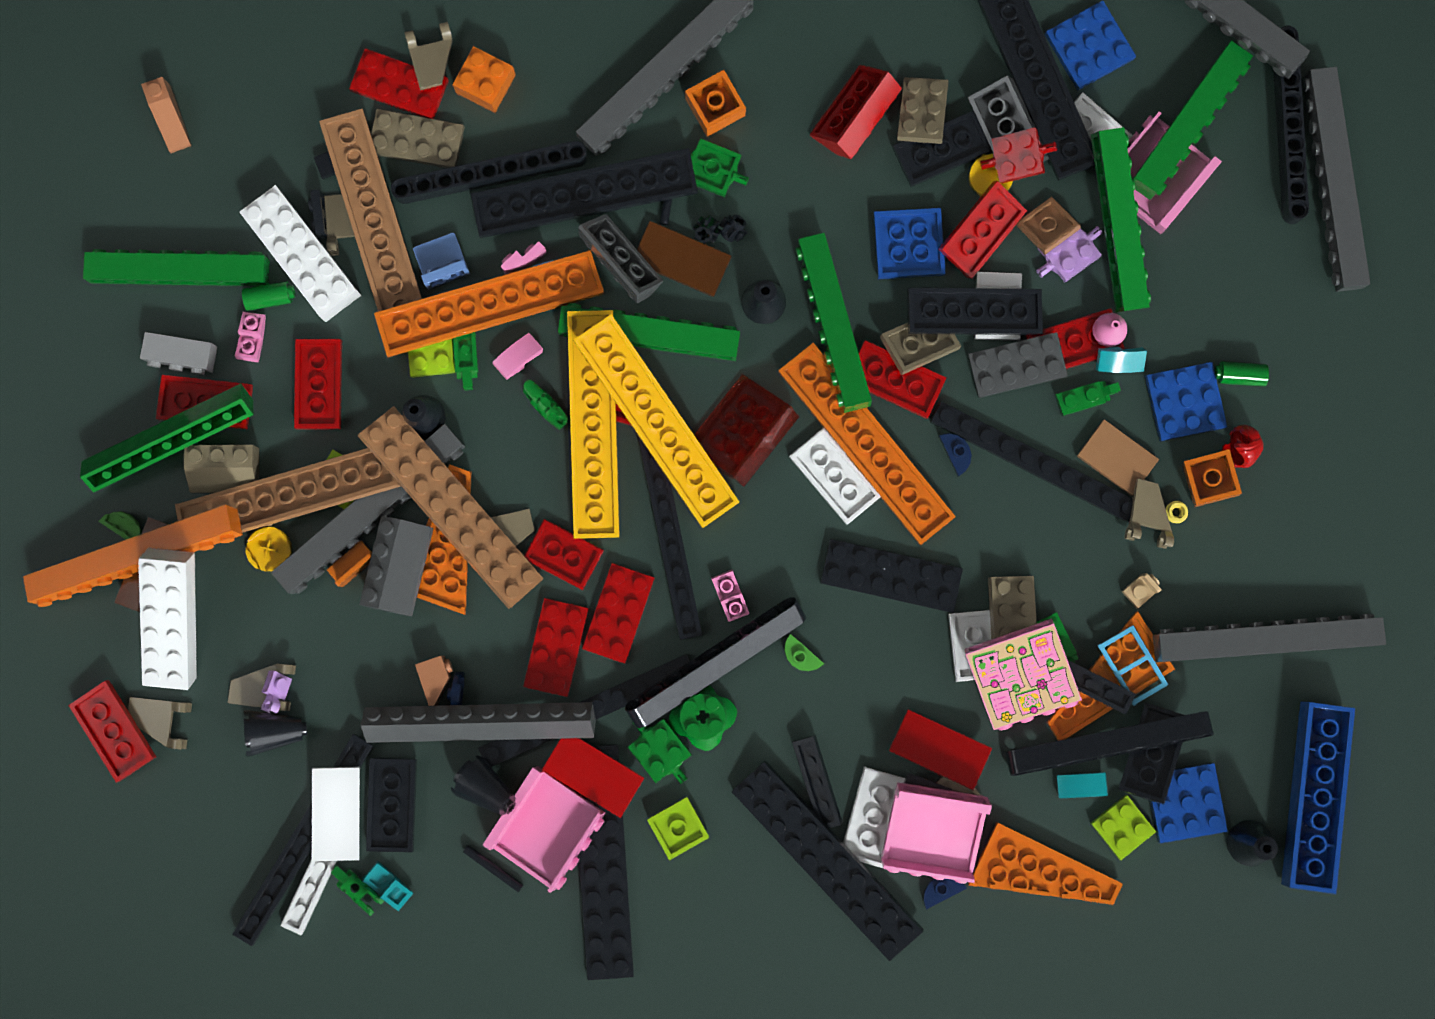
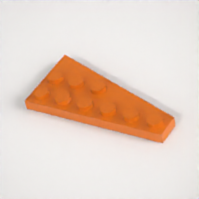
(445, 568)
(1122, 653)
(1029, 867)

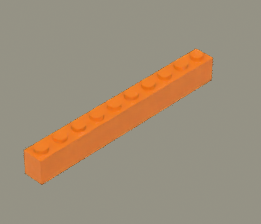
(122, 558)

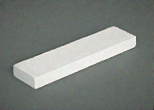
(307, 895)

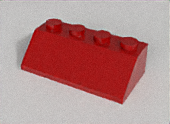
(856, 111)

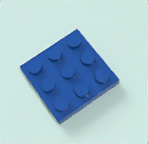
(1090, 45)
(909, 243)
(1186, 401)
(1191, 805)

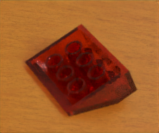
(745, 429)

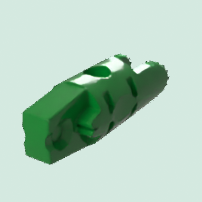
(545, 404)
(345, 883)

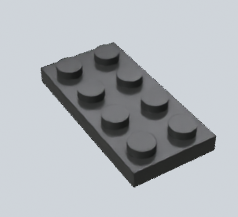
(1018, 365)

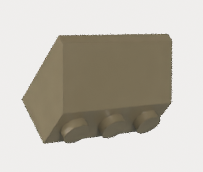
(220, 466)

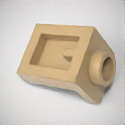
(1141, 589)

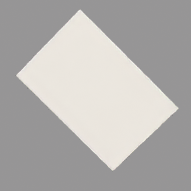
(1094, 117)
(998, 281)
(966, 631)

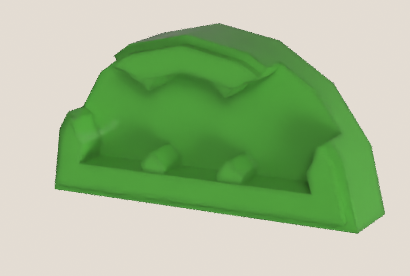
(122, 524)
(800, 656)

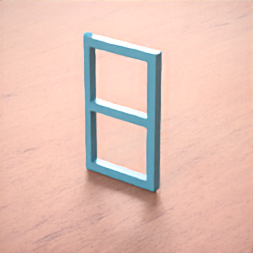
(1147, 657)

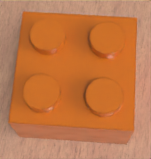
(484, 79)
(715, 103)
(1211, 478)

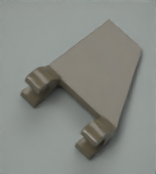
(430, 59)
(337, 222)
(1150, 512)
(515, 525)
(248, 688)
(156, 719)

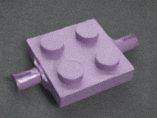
(1072, 255)

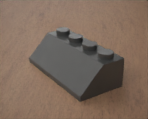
(1001, 110)
(620, 257)
(396, 566)

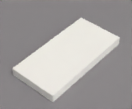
(834, 476)
(335, 813)
(871, 815)

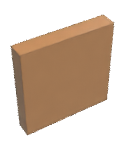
(1048, 225)

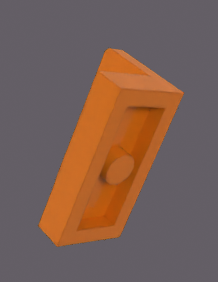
(350, 564)

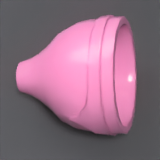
(1109, 329)

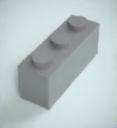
(178, 353)

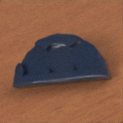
(957, 451)
(455, 693)
(941, 890)

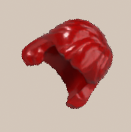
(1244, 446)

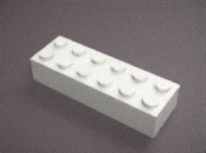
(300, 253)
(168, 618)

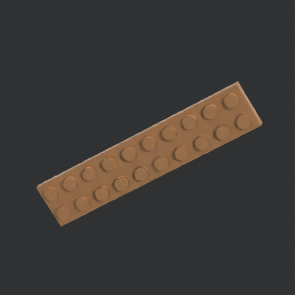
(370, 210)
(298, 490)
(450, 507)

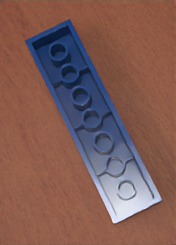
(1318, 797)

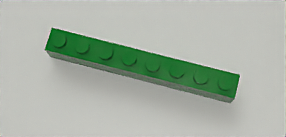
(1191, 119)
(1120, 219)
(176, 269)
(834, 323)
(669, 335)
(167, 438)

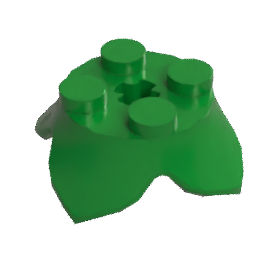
(703, 735)

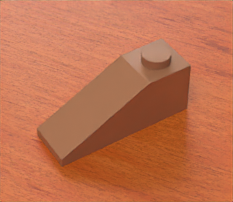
(166, 114)

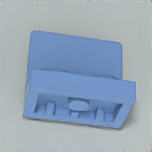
(441, 261)

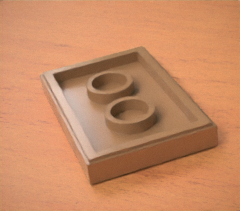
(1117, 457)

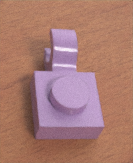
(276, 689)

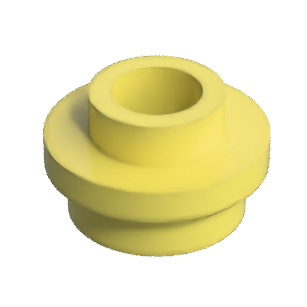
(1183, 511)

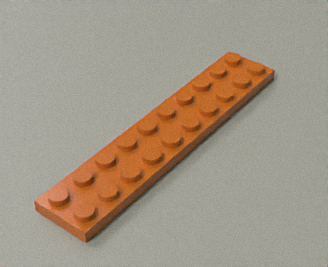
(488, 303)
(868, 447)

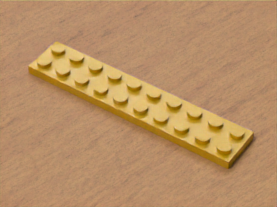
(656, 421)
(591, 439)

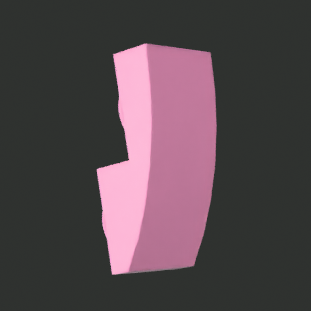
(515, 262)
(251, 337)
(517, 355)
(730, 595)

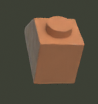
(434, 678)

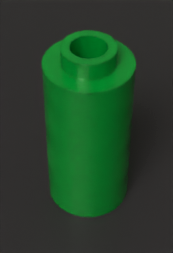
(268, 295)
(1242, 373)

